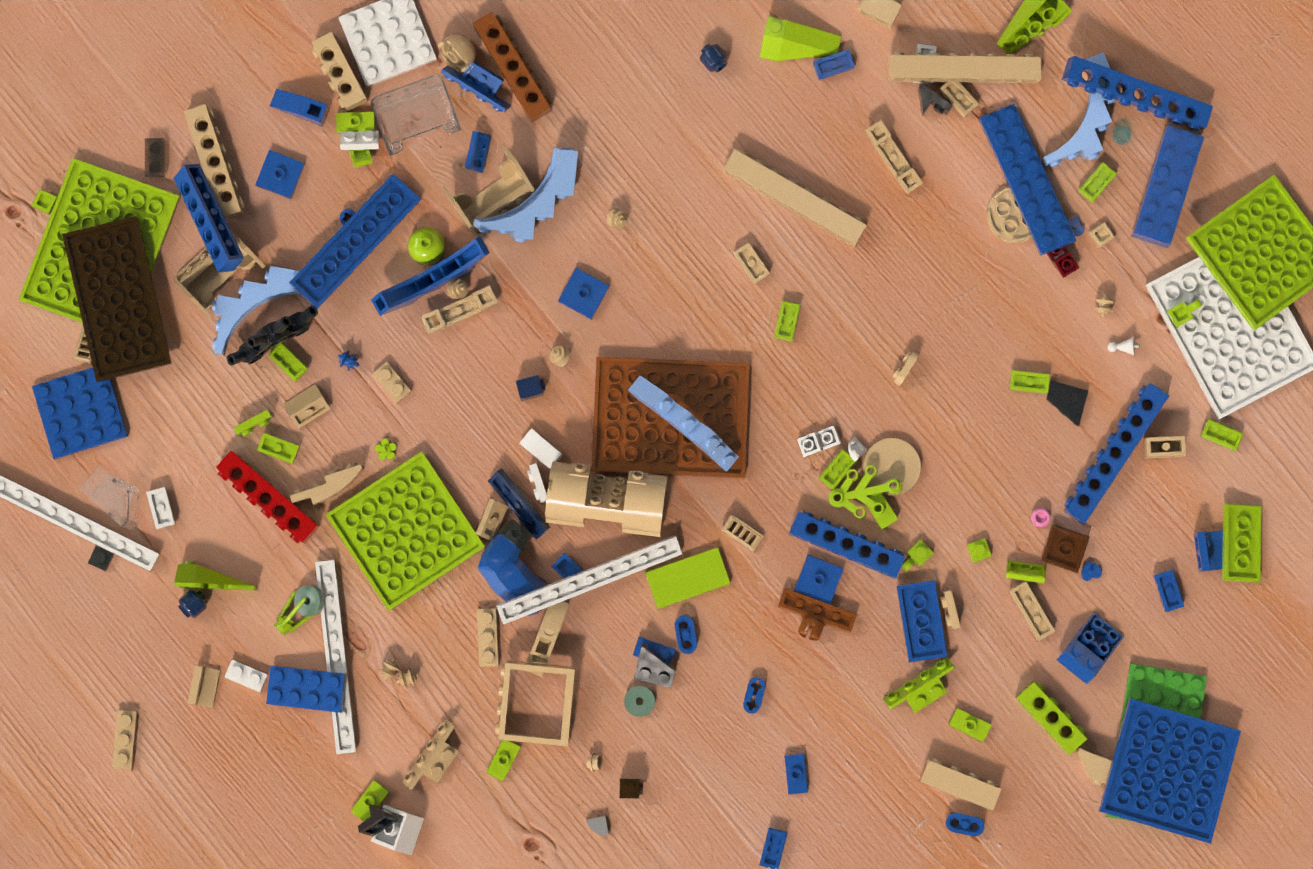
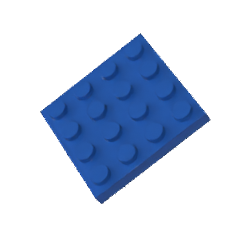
(78, 413)

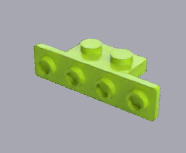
(922, 689)

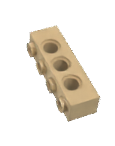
(329, 44)

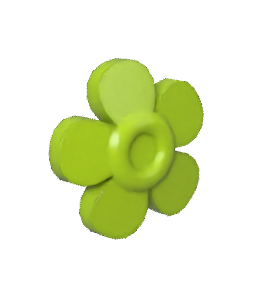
(386, 449)

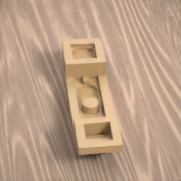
(893, 157)
(459, 310)

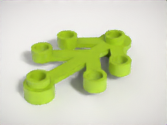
(862, 492)

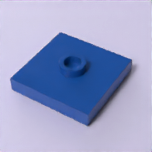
(280, 174)
(583, 293)
(818, 579)

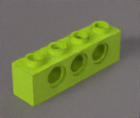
(1026, 699)

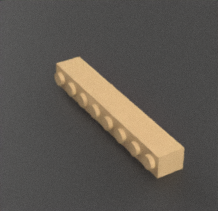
(963, 68)
(794, 198)

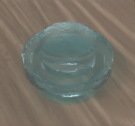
(1121, 135)

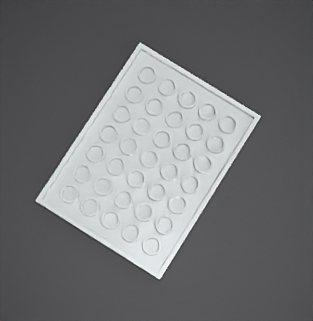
(1221, 347)

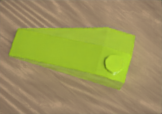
(1031, 21)
(790, 40)
(199, 577)

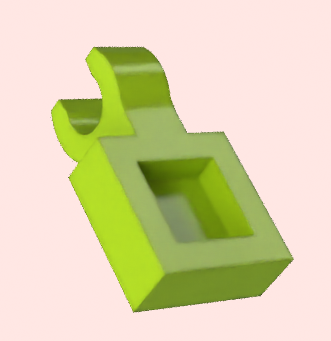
(1181, 313)
(918, 554)

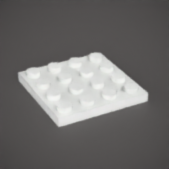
(387, 39)

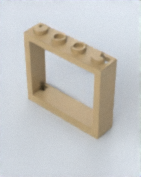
(504, 692)

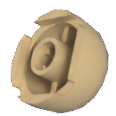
(458, 51)

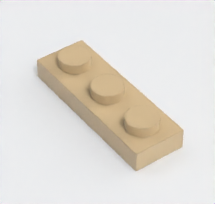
(1032, 611)
(487, 637)
(124, 740)

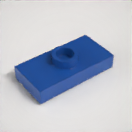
(477, 151)
(796, 774)
(773, 848)

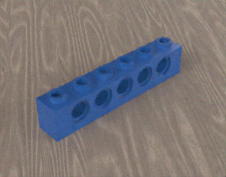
(208, 218)
(890, 569)

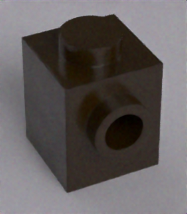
(630, 788)

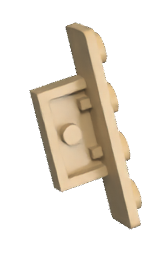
(435, 757)

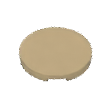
(1006, 219)
(893, 460)

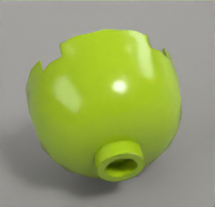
(426, 246)

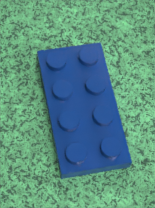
(921, 621)
(306, 689)

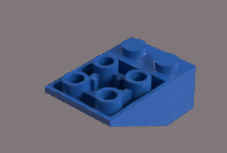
(1090, 648)

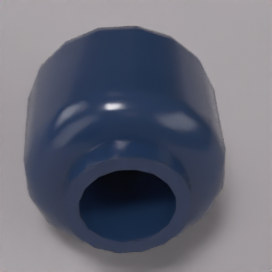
(713, 58)
(192, 603)

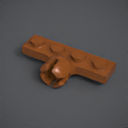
(816, 614)

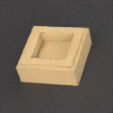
(1101, 235)

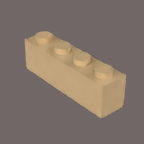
(960, 785)

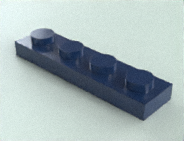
(519, 503)

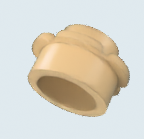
(594, 762)

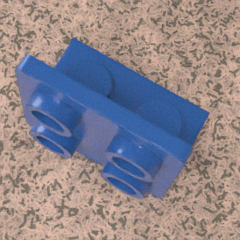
(1209, 550)

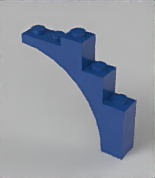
(431, 279)

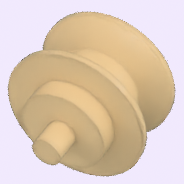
(617, 219)
(457, 289)
(1104, 305)
(559, 356)
(389, 669)
(407, 678)

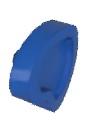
(1074, 223)
(1090, 570)

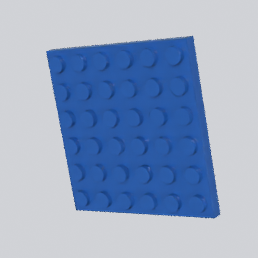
(1169, 771)

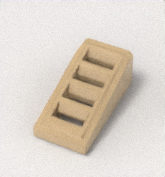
(77, 357)
(725, 529)

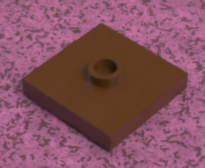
(1065, 548)

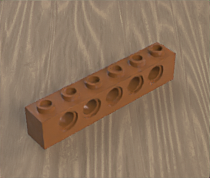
(533, 109)

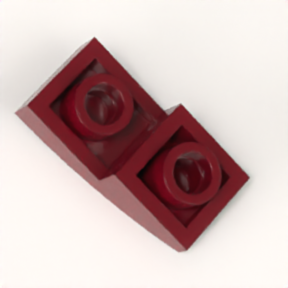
(1063, 261)

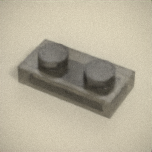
(154, 157)

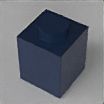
(530, 387)

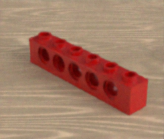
(232, 462)

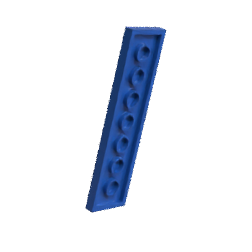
(1027, 179)
(355, 241)

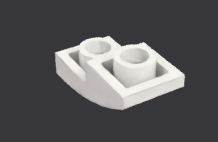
(819, 441)
(540, 448)

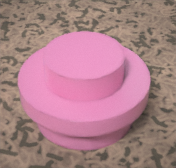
(1040, 517)

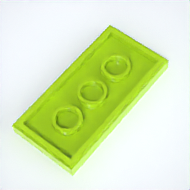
(1241, 543)
(687, 578)

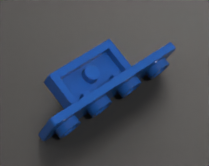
(480, 82)

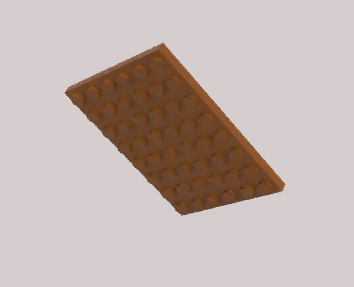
(638, 439)

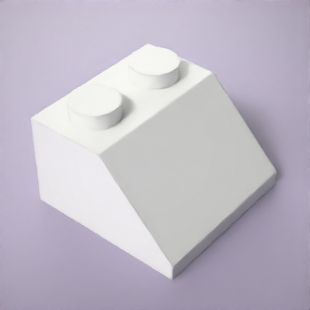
(402, 834)

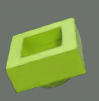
(360, 157)
(44, 201)
(979, 550)

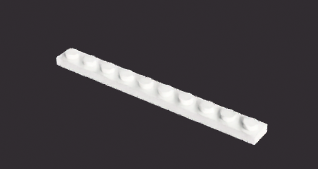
(77, 524)
(589, 579)
(335, 652)

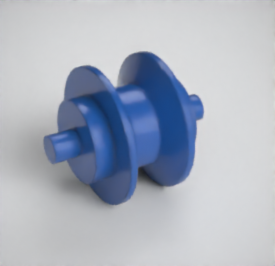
(348, 360)

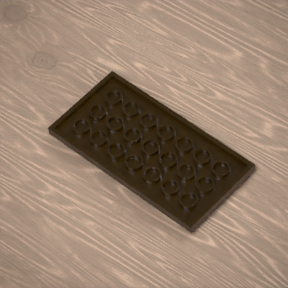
(116, 299)

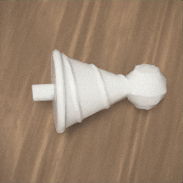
(1126, 346)

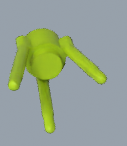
(284, 623)

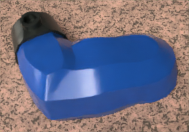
(503, 568)

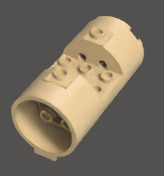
(579, 495)

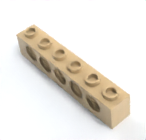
(204, 115)

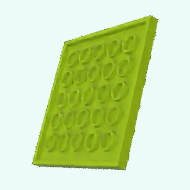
(1259, 251)
(405, 531)

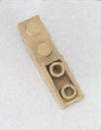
(336, 483)
(548, 634)

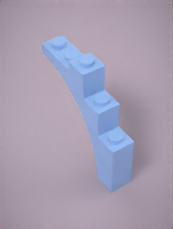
(1085, 139)
(540, 205)
(252, 295)
(684, 422)

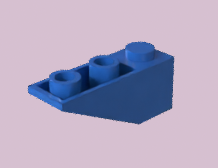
(300, 107)

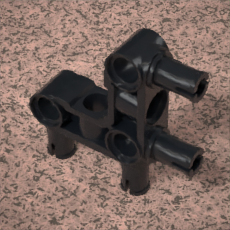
(271, 335)

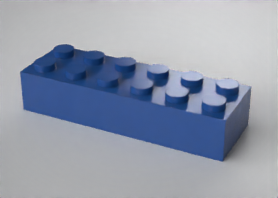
(1167, 186)

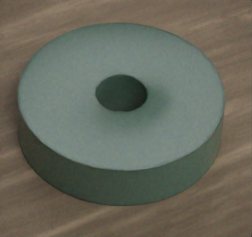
(316, 600)
(639, 692)

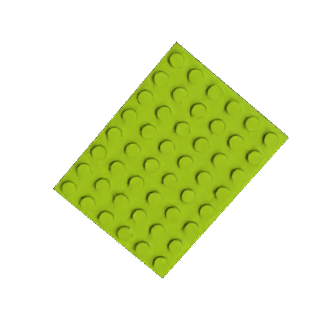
(86, 200)

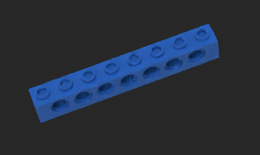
(1199, 111)
(1157, 399)

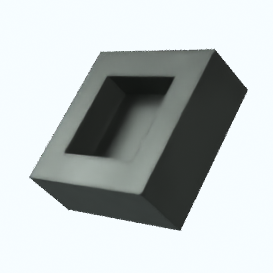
(100, 558)

